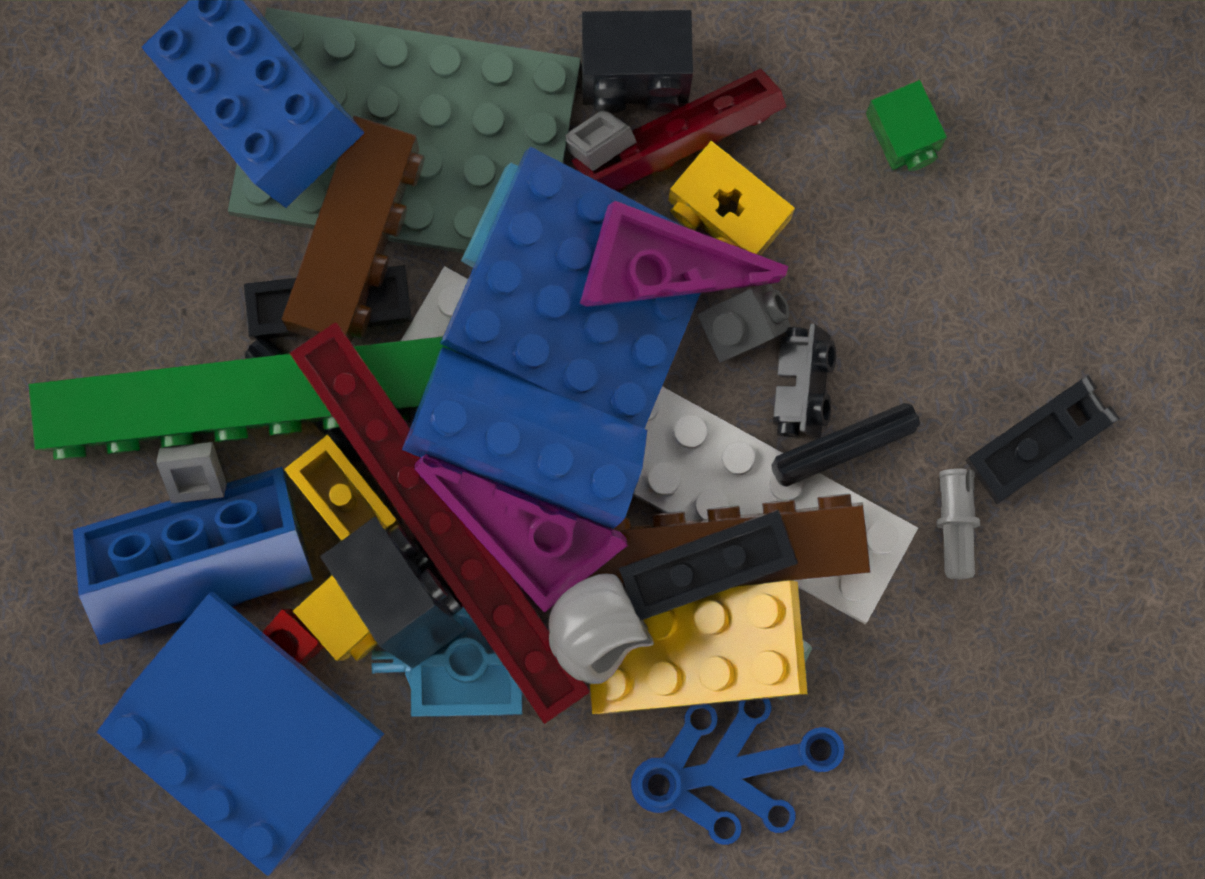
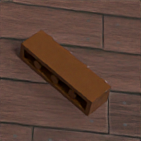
(353, 232)

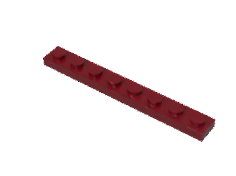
(462, 560)

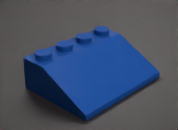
(240, 733)

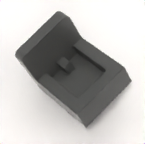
(745, 321)

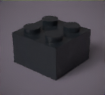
(637, 59)
(395, 591)

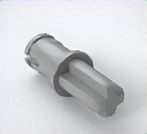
(958, 522)

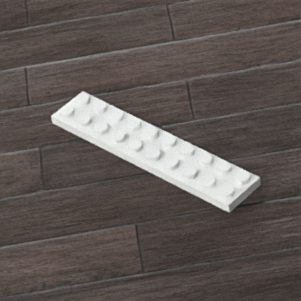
(707, 463)

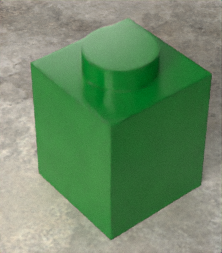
(907, 127)

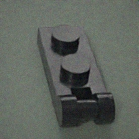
(1040, 440)

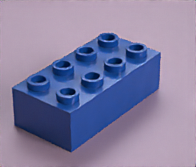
(253, 94)

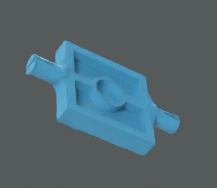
(458, 678)

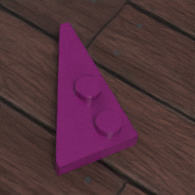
(655, 258)
(533, 540)

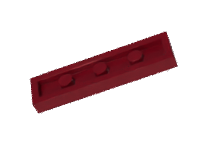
(689, 129)

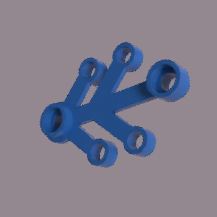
(726, 770)

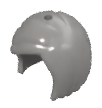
(595, 628)

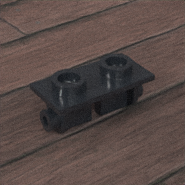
(808, 361)

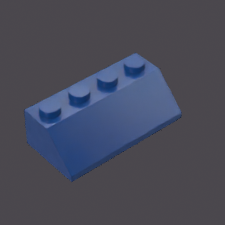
(528, 439)
(169, 556)

